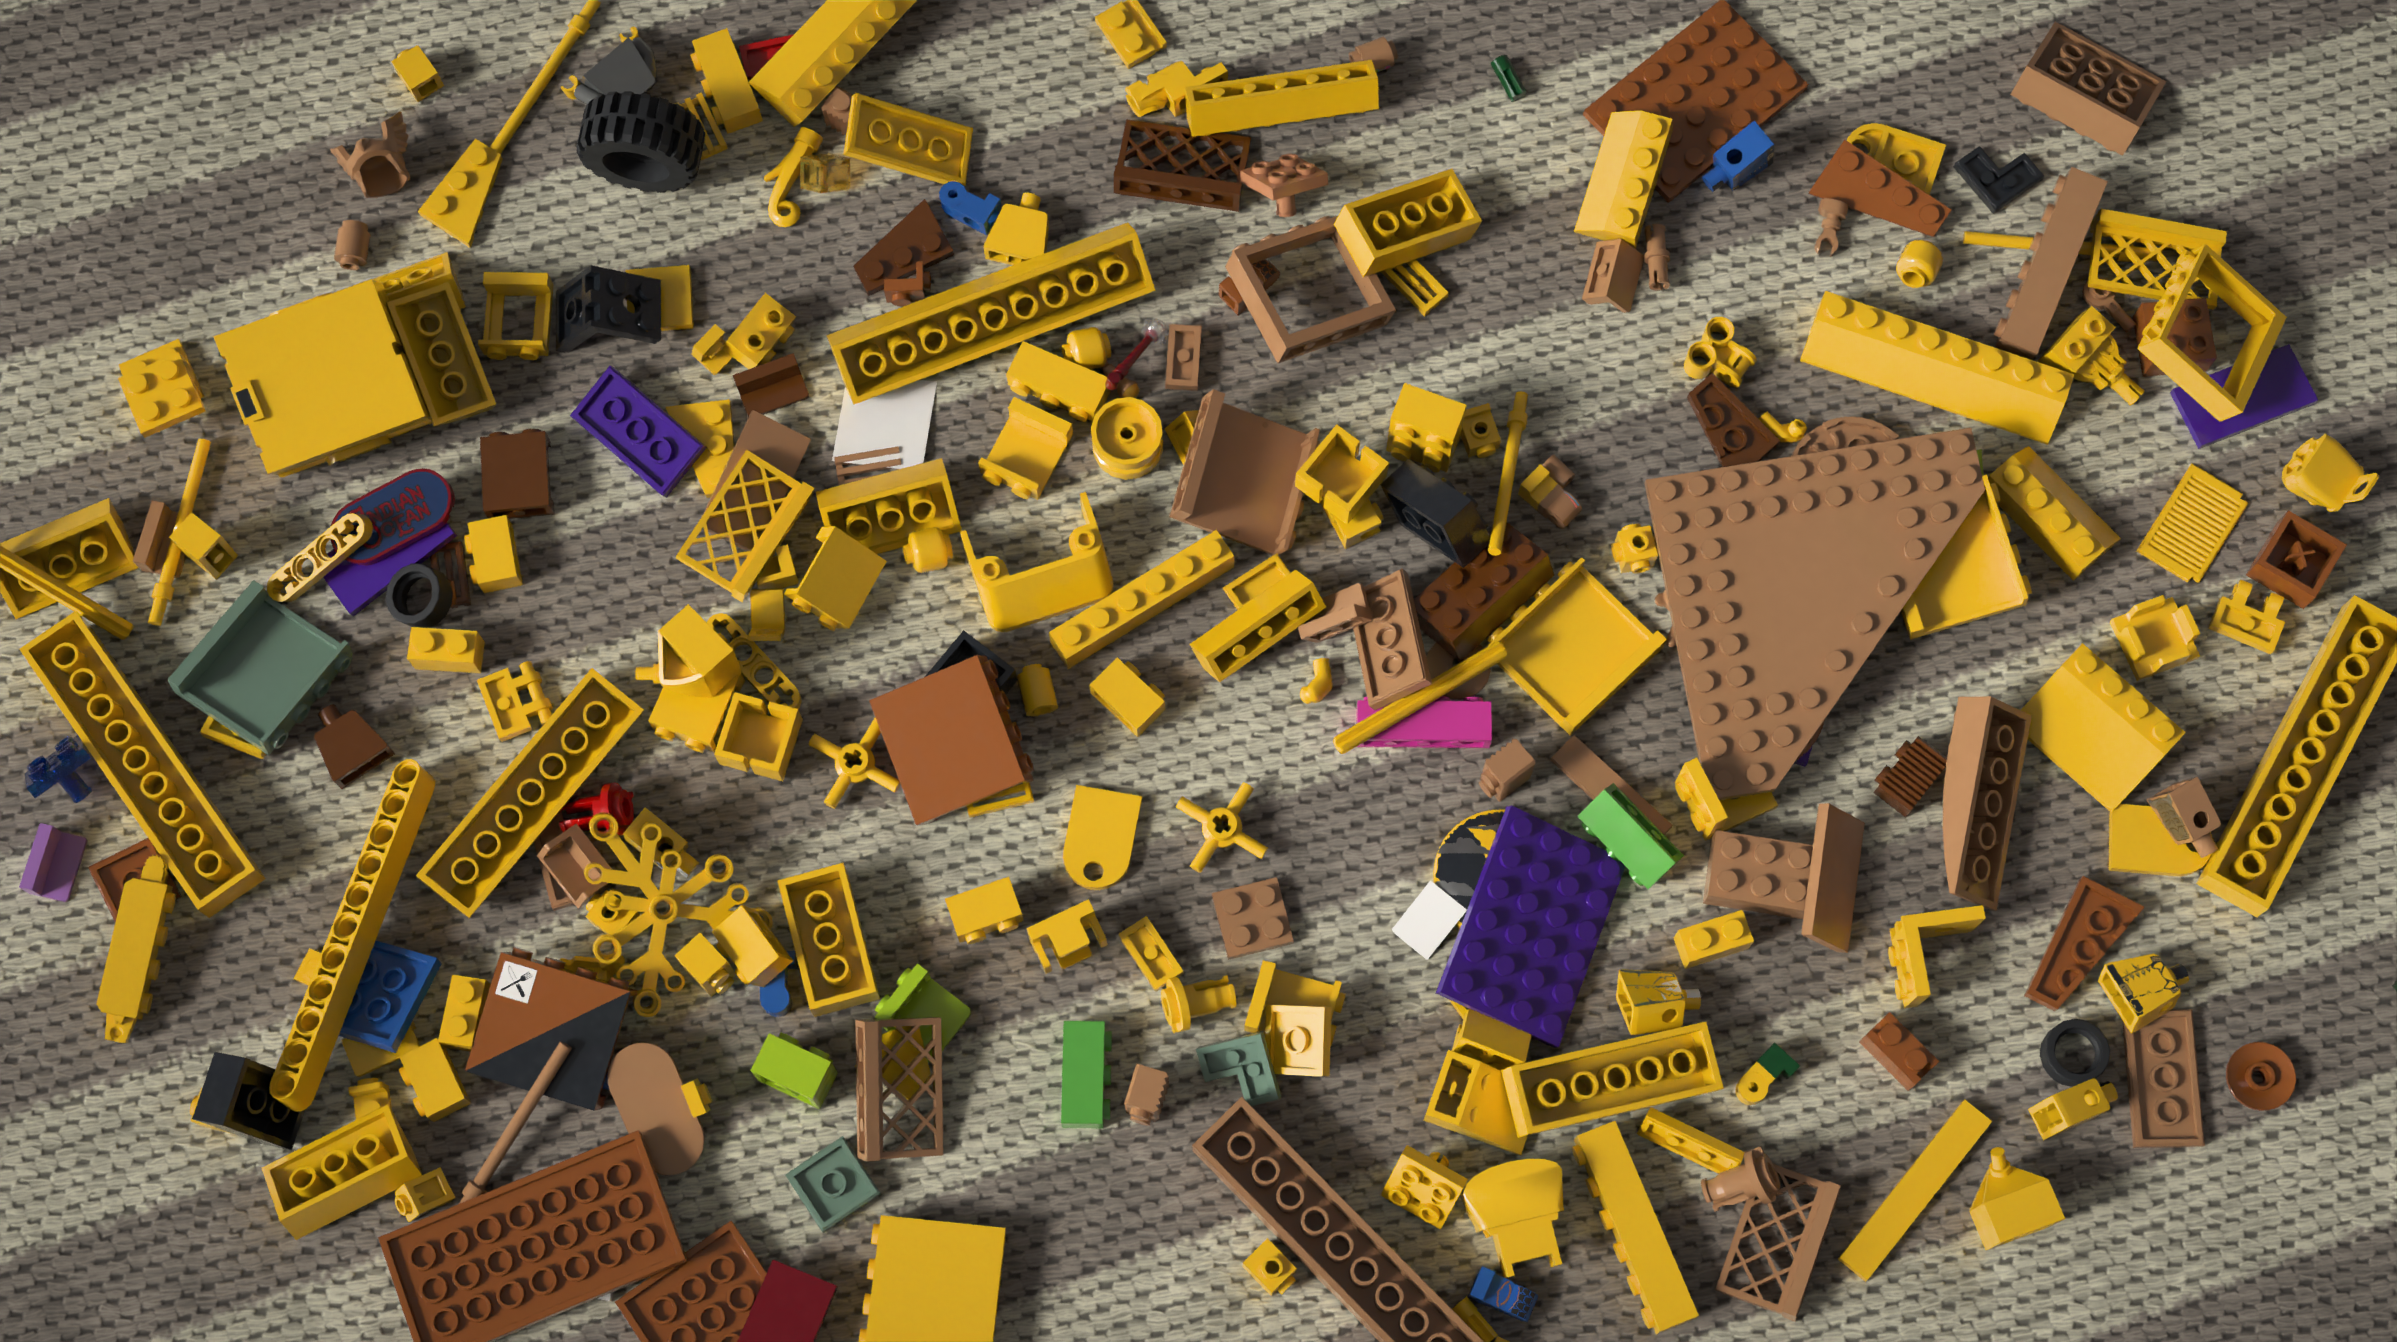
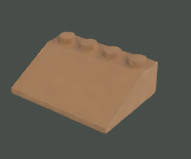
(2088, 88)

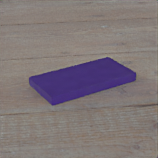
(2278, 392)
(638, 431)
(361, 584)

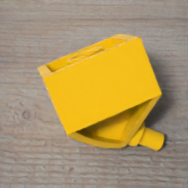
(691, 657)
(2012, 1203)

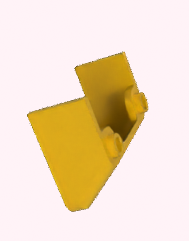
(1045, 589)

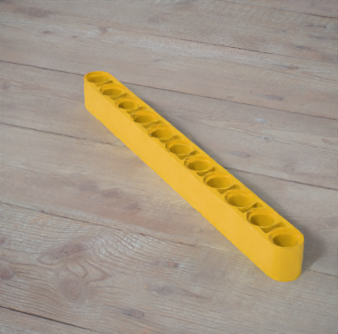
(352, 936)

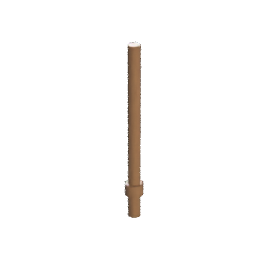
(477, 1186)

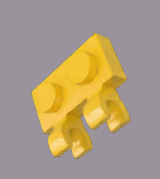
(2247, 624)

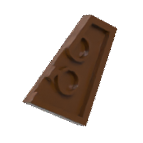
(895, 255)
(1729, 425)

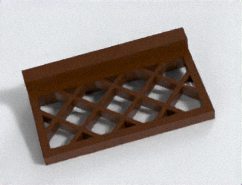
(1178, 184)

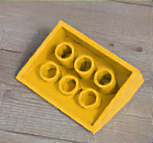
(2099, 727)

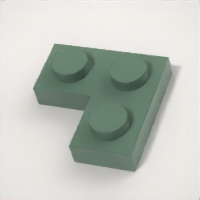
(1243, 1057)

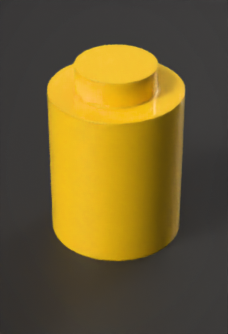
(1037, 690)

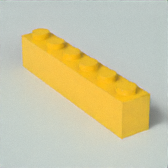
(1282, 98)
(1142, 599)
(1635, 1227)

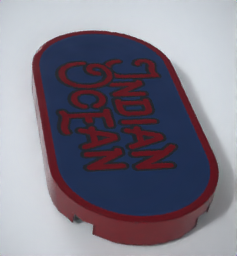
(400, 513)

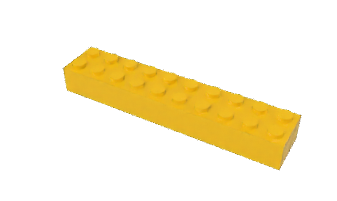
(991, 313)
(2303, 758)
(142, 764)

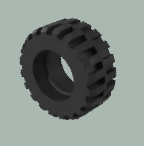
(640, 141)

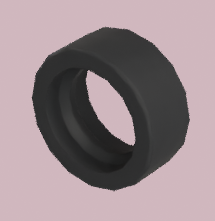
(400, 585)
(2088, 1030)

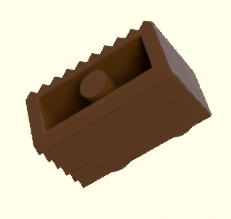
(1911, 776)

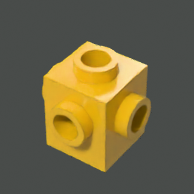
(1633, 558)

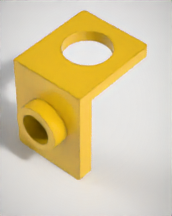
(767, 615)

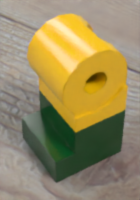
(1755, 1082)

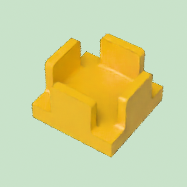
(2156, 636)
(1066, 935)

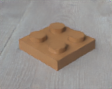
(1252, 918)

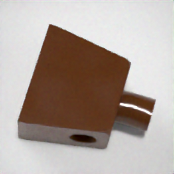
(349, 745)

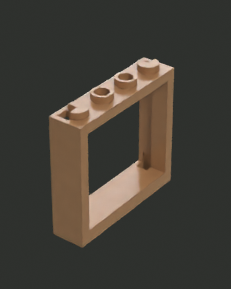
(1286, 345)

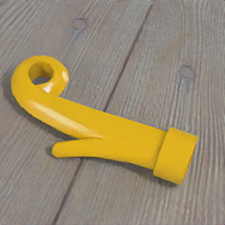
(787, 171)

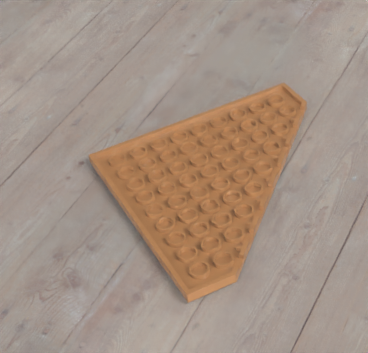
(1790, 582)

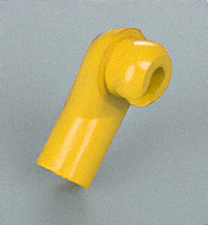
(1784, 432)
(1320, 685)

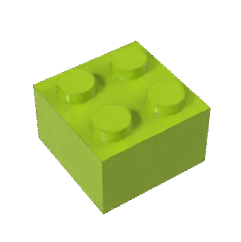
(795, 1070)

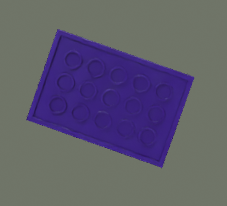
(1531, 926)

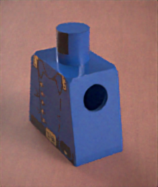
(1740, 158)

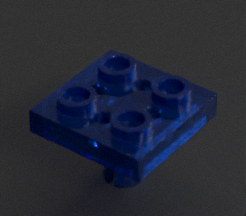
(60, 769)

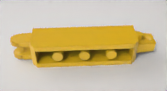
(134, 949)

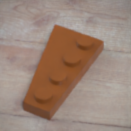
(1878, 191)
(2082, 937)

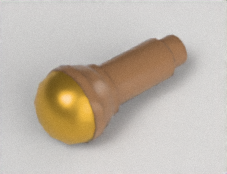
(1126, 387)

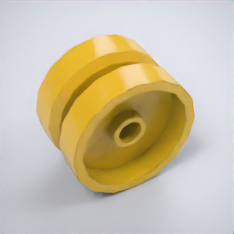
(1143, 433)

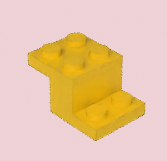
(161, 388)

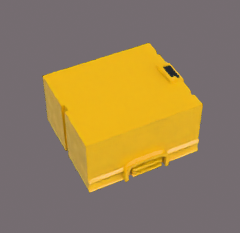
(323, 379)

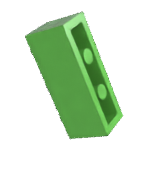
(1629, 836)
(1085, 1074)

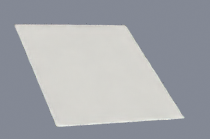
(886, 422)

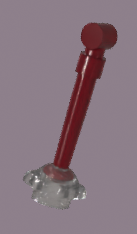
(1155, 332)

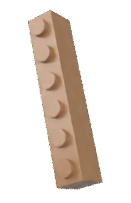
(2050, 264)

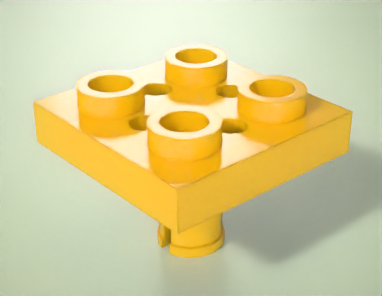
(1424, 1186)

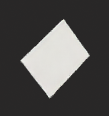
(1429, 920)

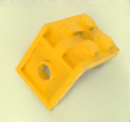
(1708, 811)
(1907, 950)

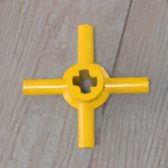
(856, 773)
(1223, 839)

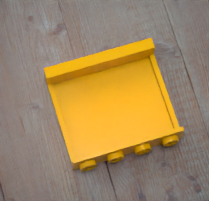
(1972, 574)
(1574, 646)
(933, 1281)

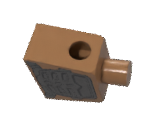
(2187, 814)

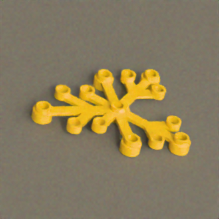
(639, 875)

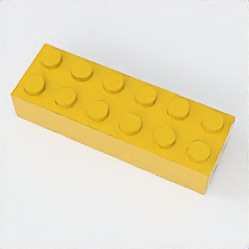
(1612, 1079)

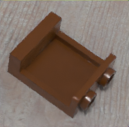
(516, 474)

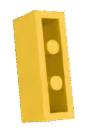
(725, 81)
(1057, 382)

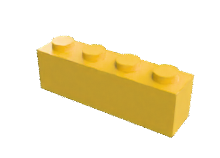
(1257, 625)

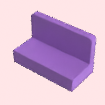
(53, 863)

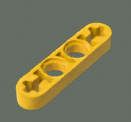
(317, 554)
(756, 662)

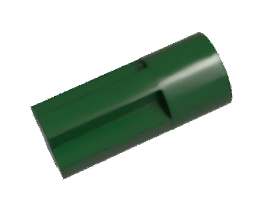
(1508, 77)

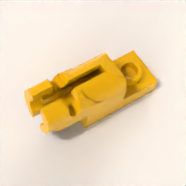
(1169, 88)

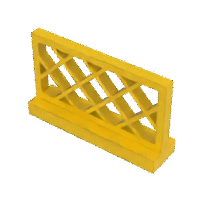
(2152, 233)
(773, 533)

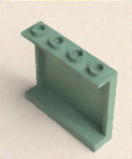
(260, 669)

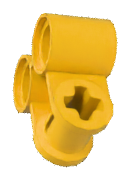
(1719, 354)

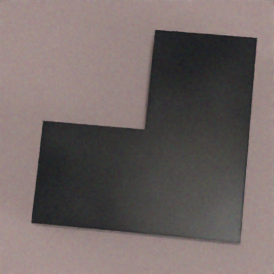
(1995, 185)

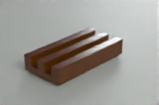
(461, 563)

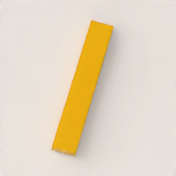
(1914, 1190)

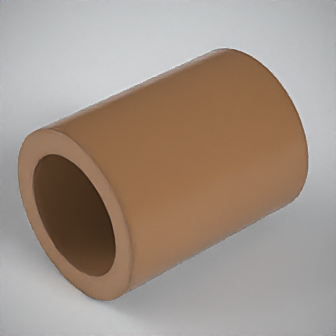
(1559, 471)

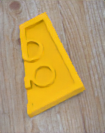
(462, 194)
(712, 426)

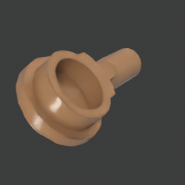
(2105, 300)

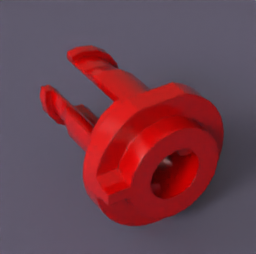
(611, 800)

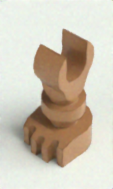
(1834, 211)

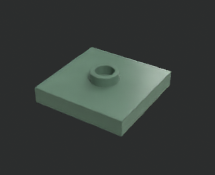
(833, 1184)

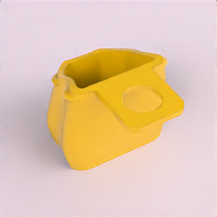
(2326, 474)

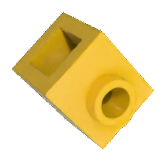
(1270, 1268)

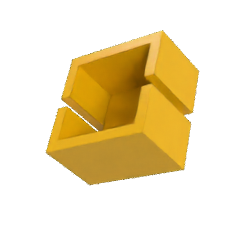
(1339, 477)
(758, 739)

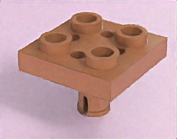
(1283, 180)

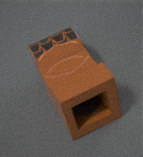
(1230, 295)

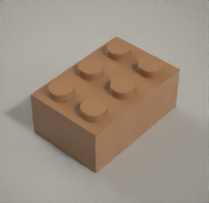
(1757, 874)

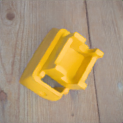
(1517, 1209)

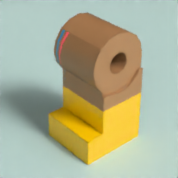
(1549, 498)

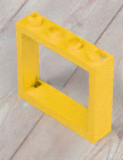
(2242, 298)

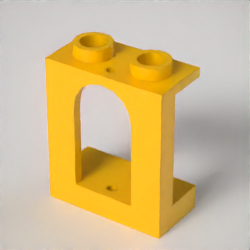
(516, 284)

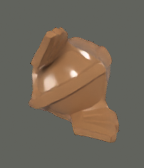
(378, 162)

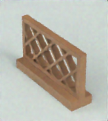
(871, 1095)
(1806, 1254)

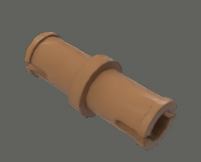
(1657, 257)

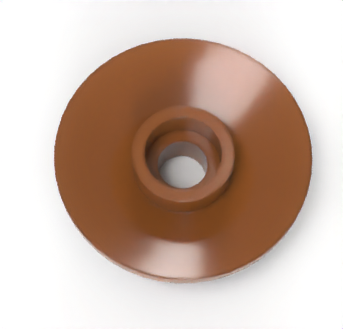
(2275, 1068)

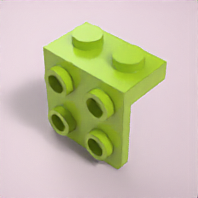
(922, 998)

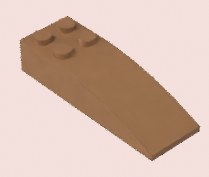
(1981, 795)

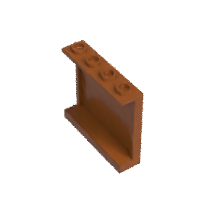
(952, 739)

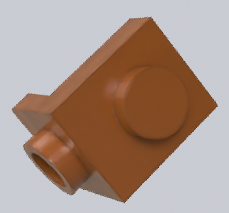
(904, 291)

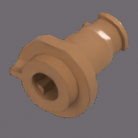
(1743, 1182)

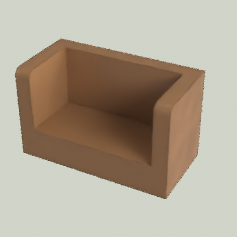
(566, 860)

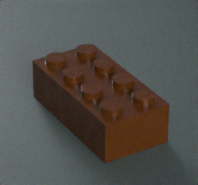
(1475, 600)

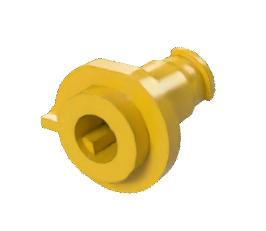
(1195, 1000)

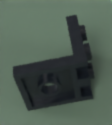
(595, 305)

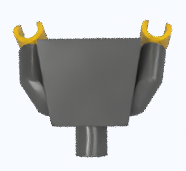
(626, 68)

